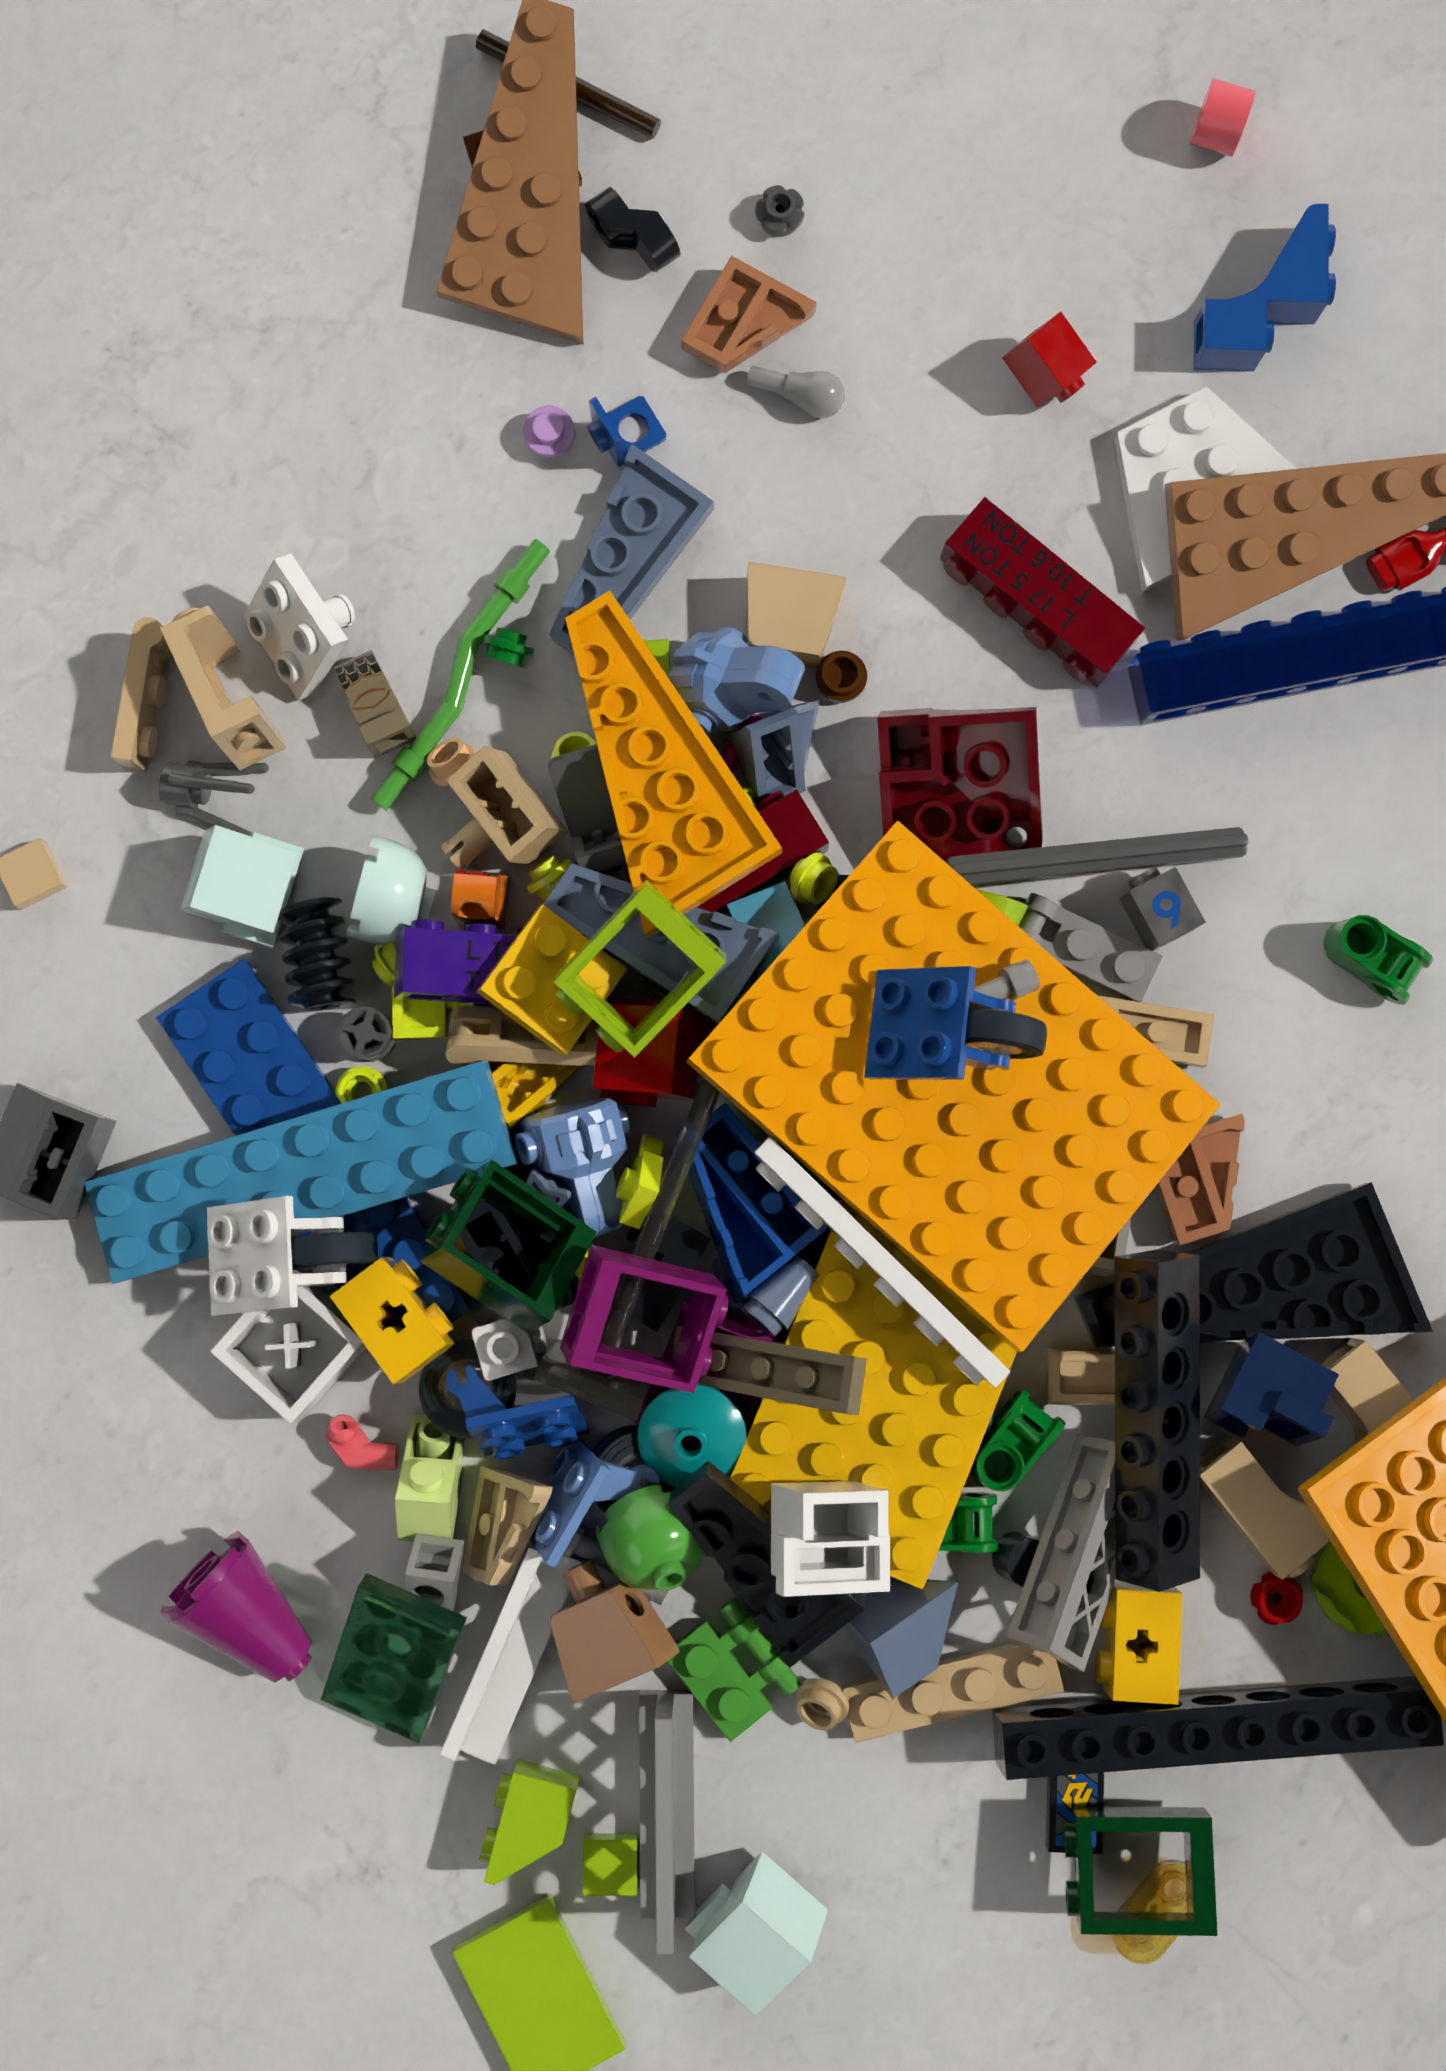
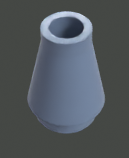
(780, 1296)

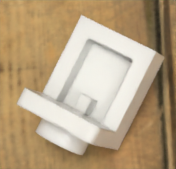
(507, 1348)

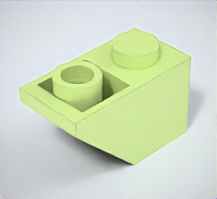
(428, 1482)

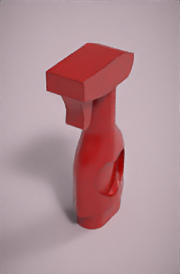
(1406, 559)

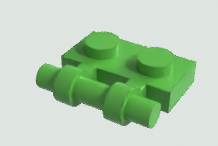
(719, 1678)

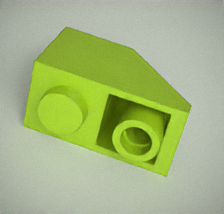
(533, 1818)

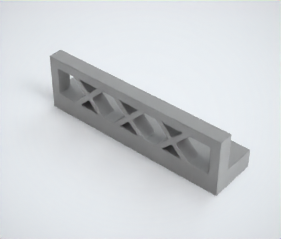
(1065, 1556)

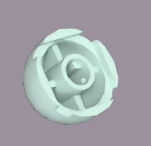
(390, 893)

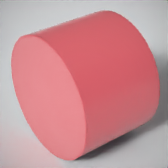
(1222, 117)

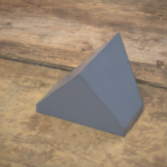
(776, 750)
(904, 1631)

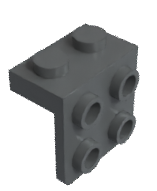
(588, 809)

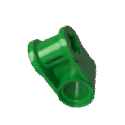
(1386, 960)
(1017, 1440)
(970, 1535)

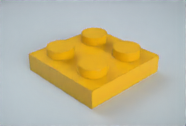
(525, 975)

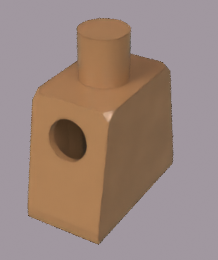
(607, 1634)

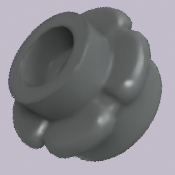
(780, 223)

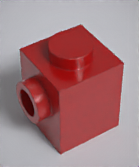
(1050, 361)

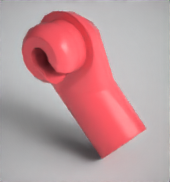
(356, 1449)

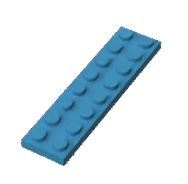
(325, 1159)

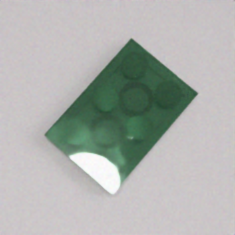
(392, 1657)

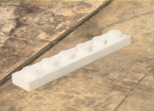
(895, 1281)

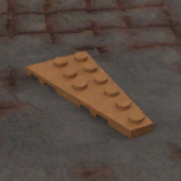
(521, 209)
(1273, 530)

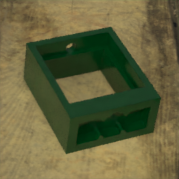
(564, 1232)
(1199, 1870)

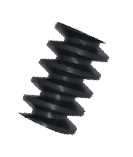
(314, 955)

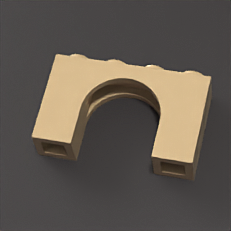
(1271, 1523)

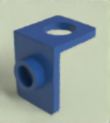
(606, 426)

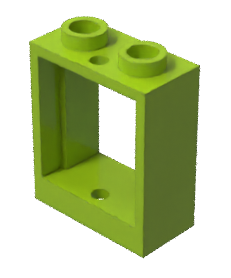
(613, 1027)

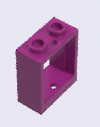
(592, 1305)

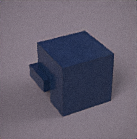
(1273, 1391)

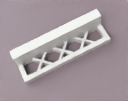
(509, 1659)

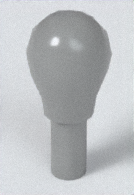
(814, 392)

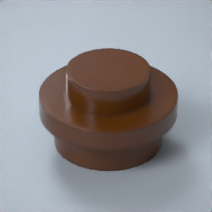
(841, 676)

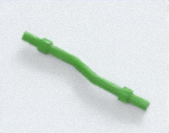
(510, 588)

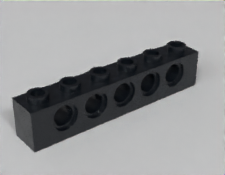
(1157, 1418)

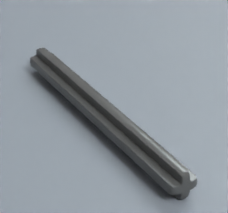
(1100, 856)

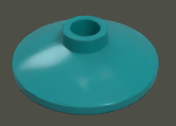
(703, 1414)

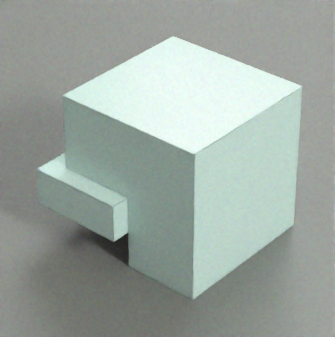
(242, 883)
(757, 1933)

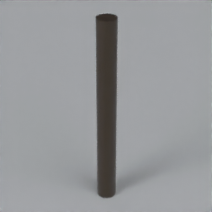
(585, 92)

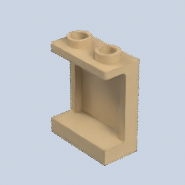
(240, 728)

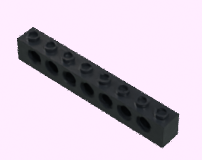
(1215, 1728)

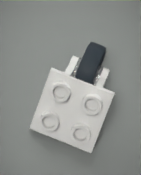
(256, 1254)

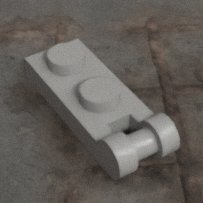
(1092, 949)

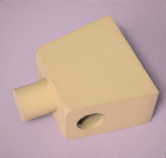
(792, 609)

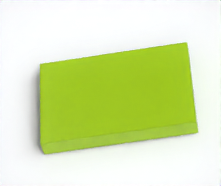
(538, 1993)

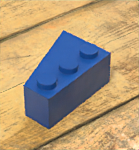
(746, 1216)

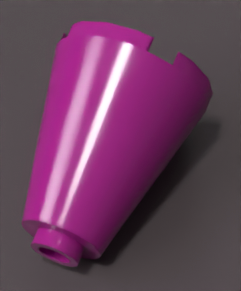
(241, 1612)

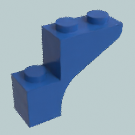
(1241, 329)

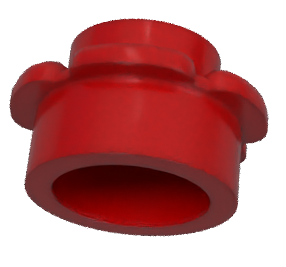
(1283, 1611)

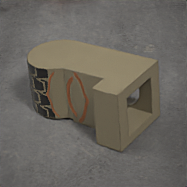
(374, 704)

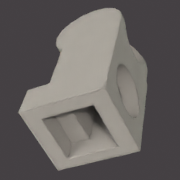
(434, 1569)

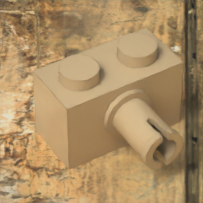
(504, 811)

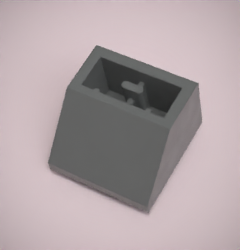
(49, 1151)

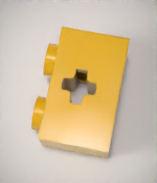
(366, 1308)
(1154, 1669)

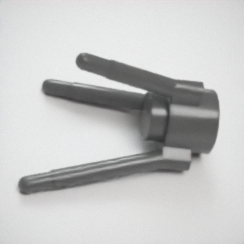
(192, 785)

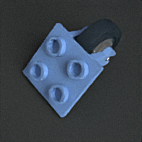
(588, 1476)

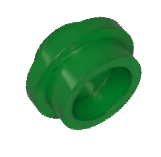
(508, 647)

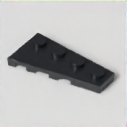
(738, 1536)

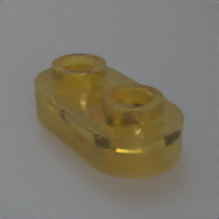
(1151, 1898)

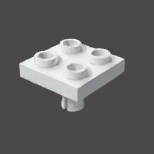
(297, 626)

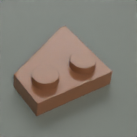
(743, 316)
(1201, 1182)

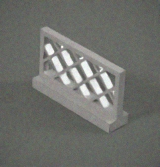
(666, 1811)

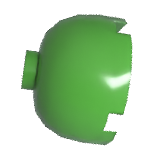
(648, 1542)

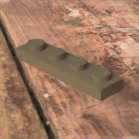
(784, 1372)

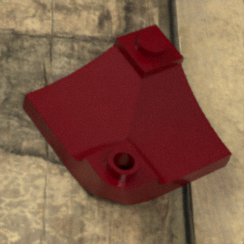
(961, 777)

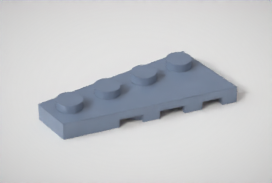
(637, 540)
(590, 898)

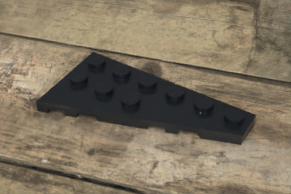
(1295, 1277)

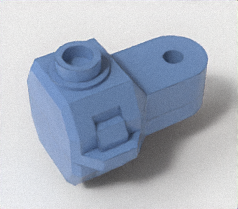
(729, 680)
(579, 1148)

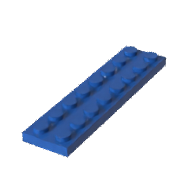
(265, 1075)

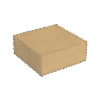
(30, 874)

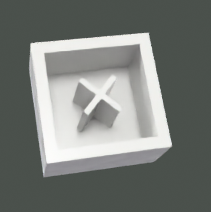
(291, 1352)

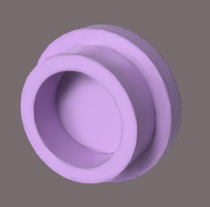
(549, 431)

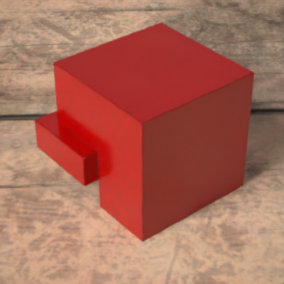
(659, 1067)

